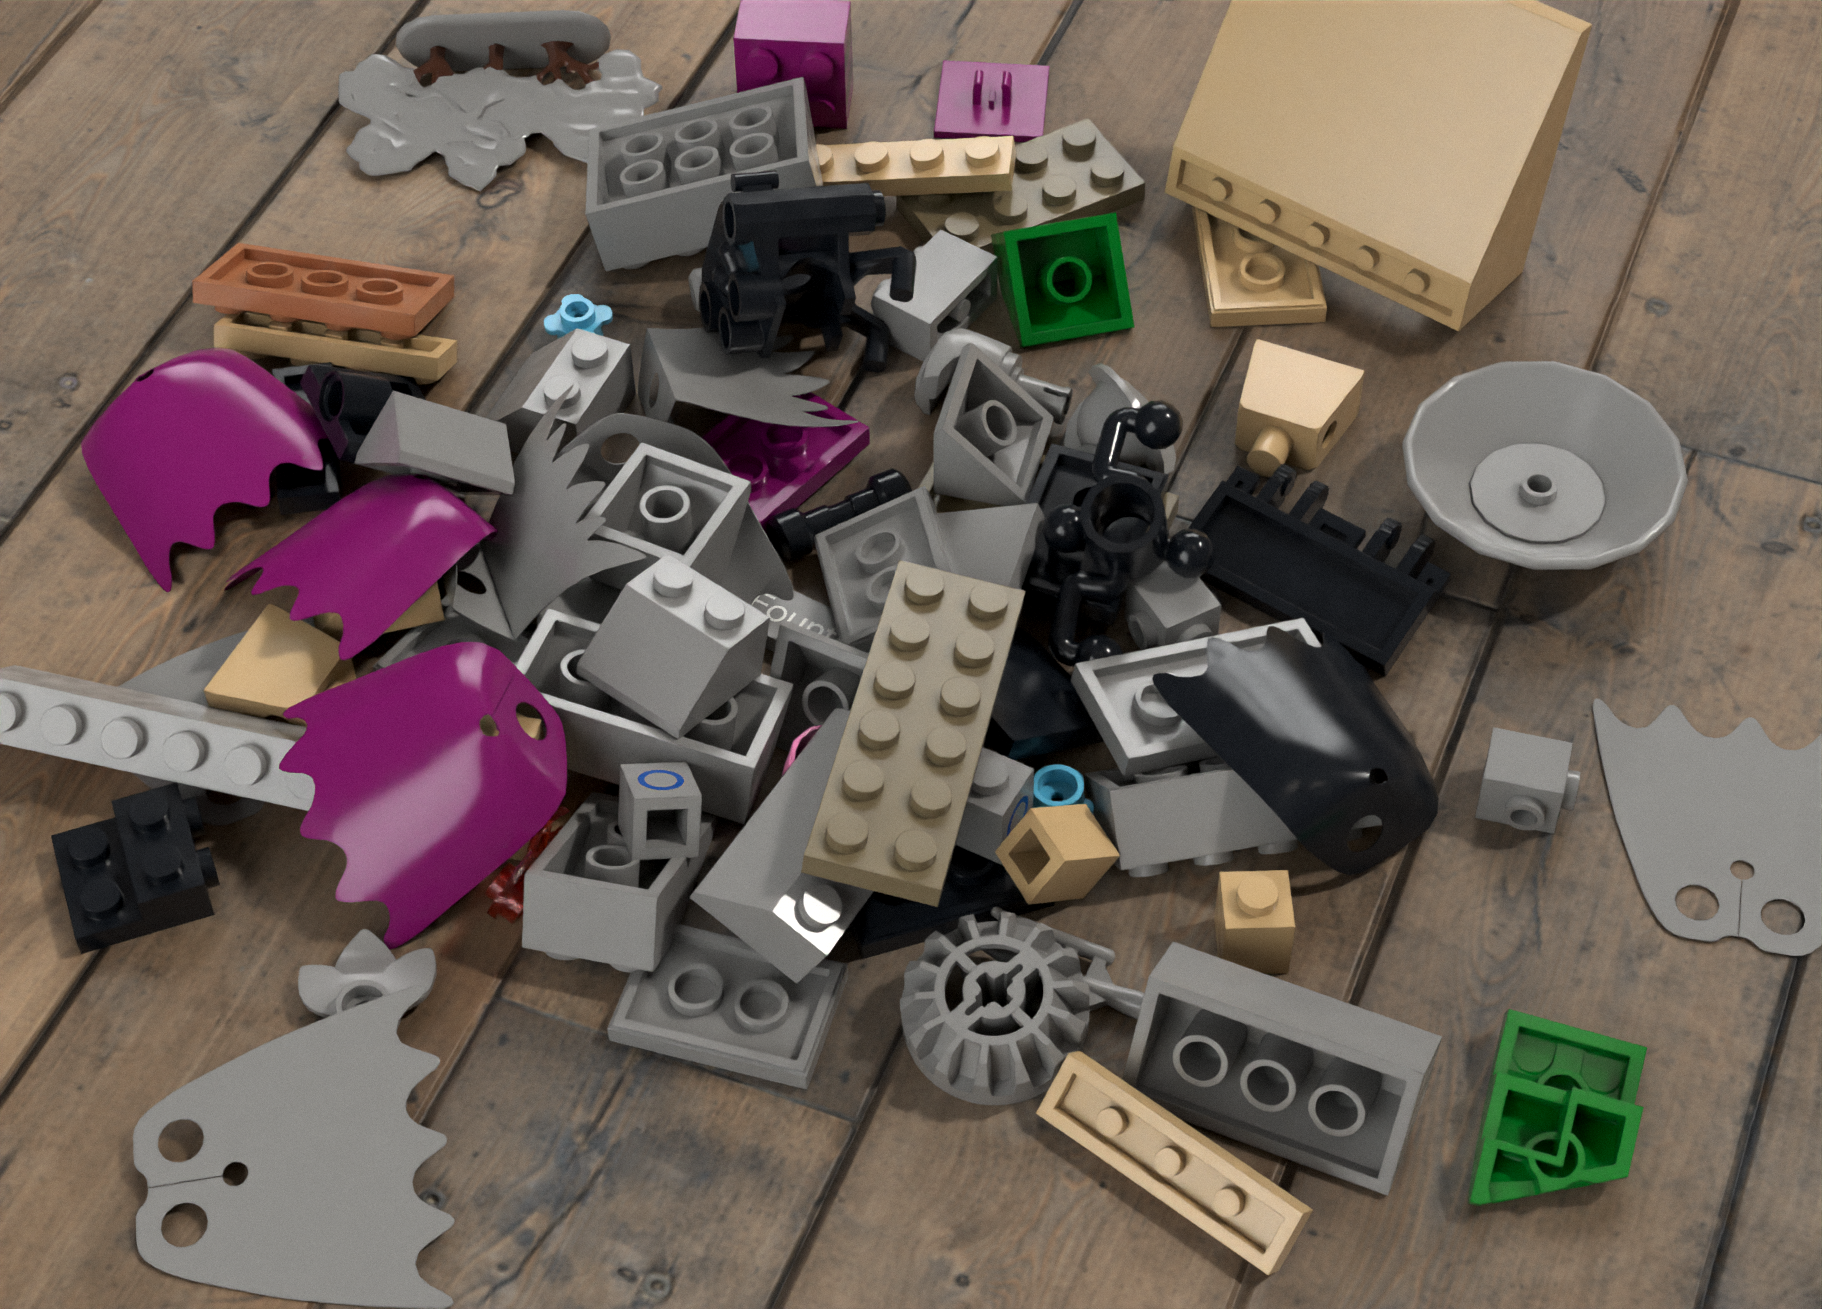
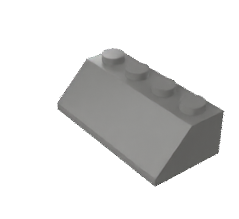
(724, 751)
(1188, 813)
(759, 879)
(1280, 1066)

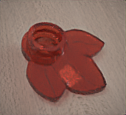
(508, 886)

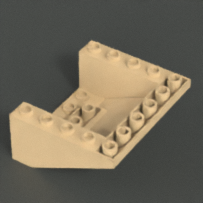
(1385, 138)

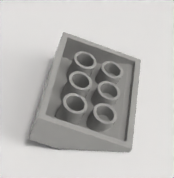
(666, 173)

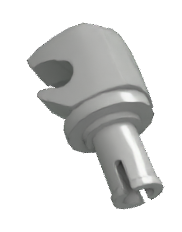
(943, 359)

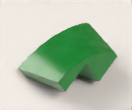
(1555, 1111)

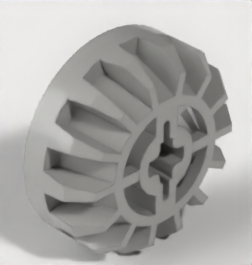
(991, 1050)

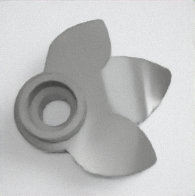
(363, 974)

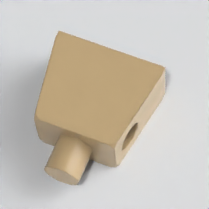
(1294, 407)
(277, 668)

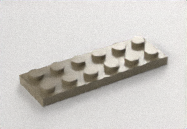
(914, 734)

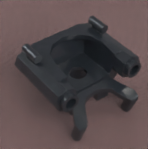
(789, 263)

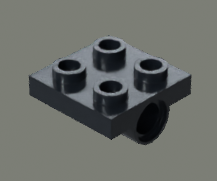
(351, 402)

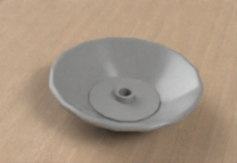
(1544, 465)

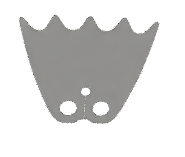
(1705, 802)
(326, 1162)

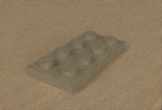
(1054, 180)

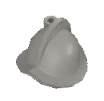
(1088, 419)

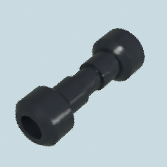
(794, 531)

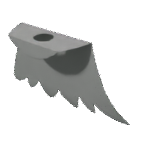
(744, 385)
(538, 538)

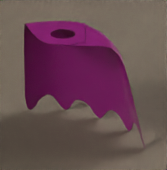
(193, 440)
(371, 555)
(418, 785)

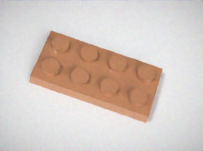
(323, 290)

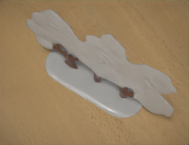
(485, 113)

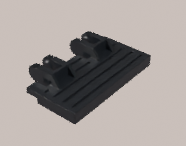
(1312, 566)

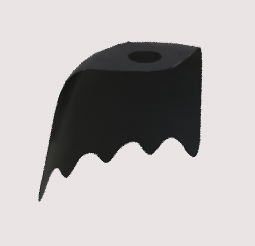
(1304, 737)

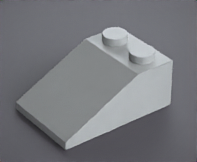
(597, 902)

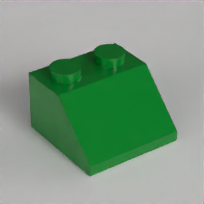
(1064, 279)

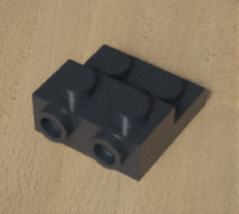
(136, 869)

